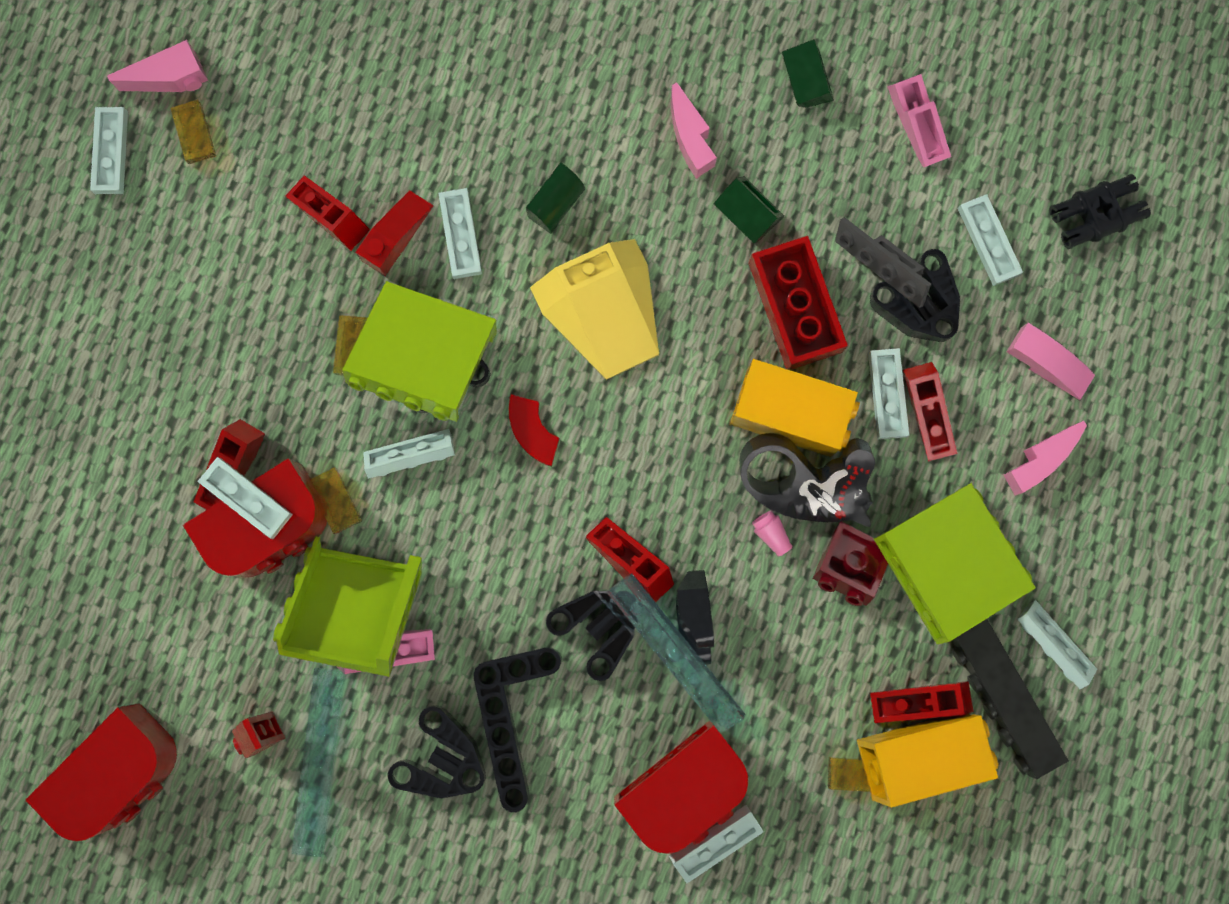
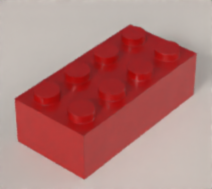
(797, 303)

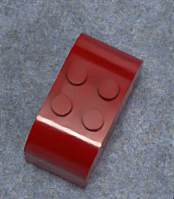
(240, 549)
(107, 776)
(685, 792)

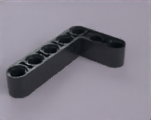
(505, 719)

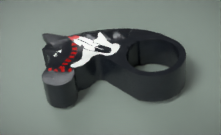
(809, 493)

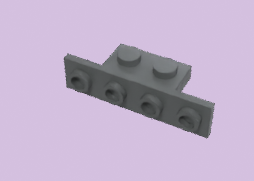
(885, 260)

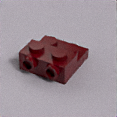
(851, 565)

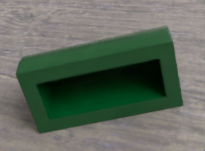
(807, 75)
(555, 198)
(748, 209)

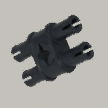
(1097, 224)

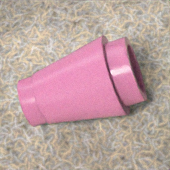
(771, 531)

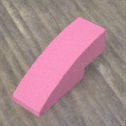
(920, 120)
(691, 133)
(1051, 360)
(1044, 459)

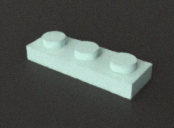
(109, 150)
(460, 233)
(990, 240)
(888, 394)
(408, 453)
(245, 498)
(1057, 644)
(718, 845)

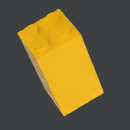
(795, 406)
(928, 759)

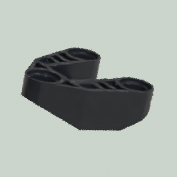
(943, 292)
(579, 610)
(695, 615)
(429, 782)

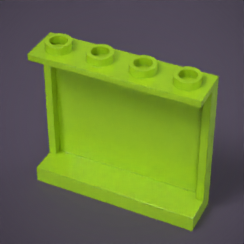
(419, 351)
(955, 564)
(348, 610)

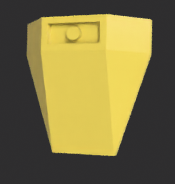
(603, 306)

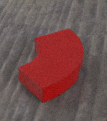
(529, 430)

